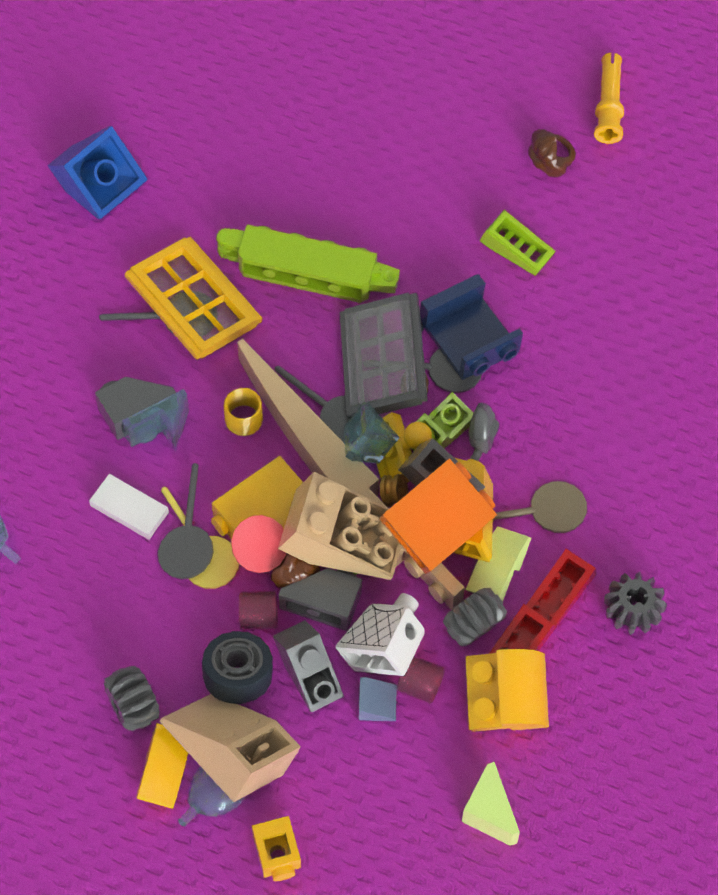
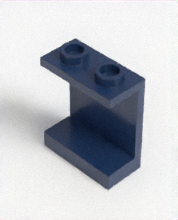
(468, 328)

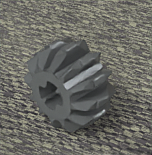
(644, 612)
(475, 616)
(131, 698)

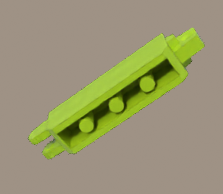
(306, 263)

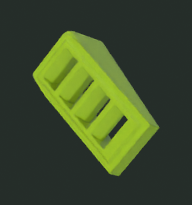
(516, 229)

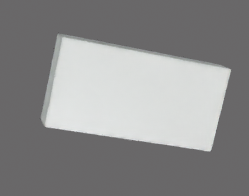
(129, 506)

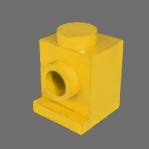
(277, 836)

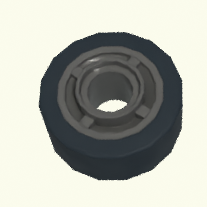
(241, 651)

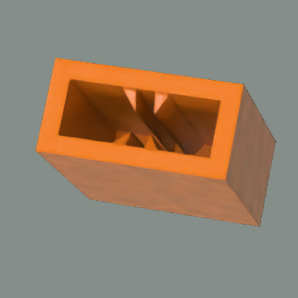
(439, 515)

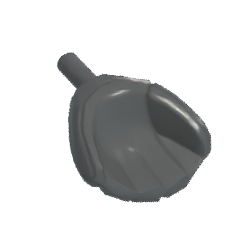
(482, 430)

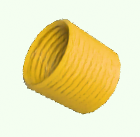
(243, 397)

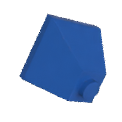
(98, 172)

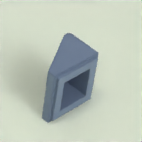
(377, 700)

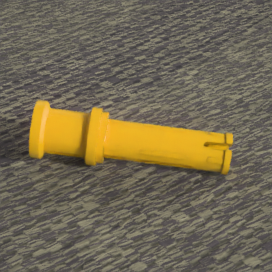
(609, 109)

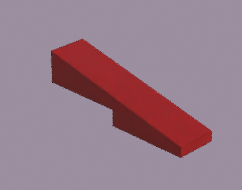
(548, 604)

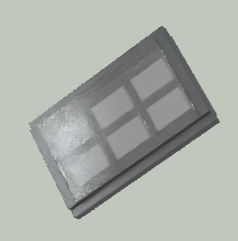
(383, 354)

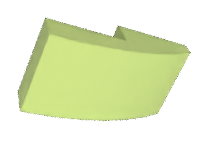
(507, 555)

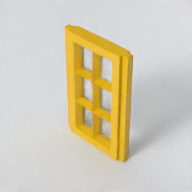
(193, 297)

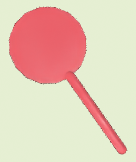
(257, 544)

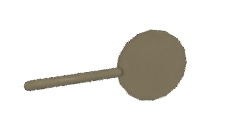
(555, 507)

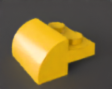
(507, 690)

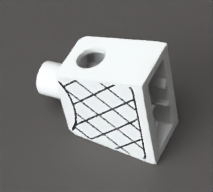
(383, 638)

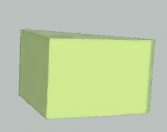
(490, 809)

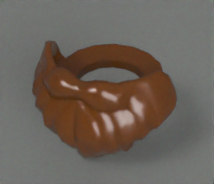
(544, 153)
(292, 570)

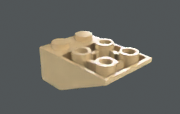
(339, 530)
(232, 744)

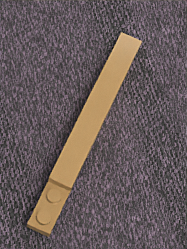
(325, 455)

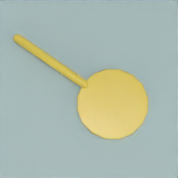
(223, 563)

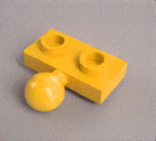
(411, 437)

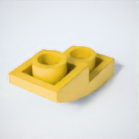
(162, 769)

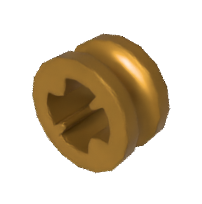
(393, 489)

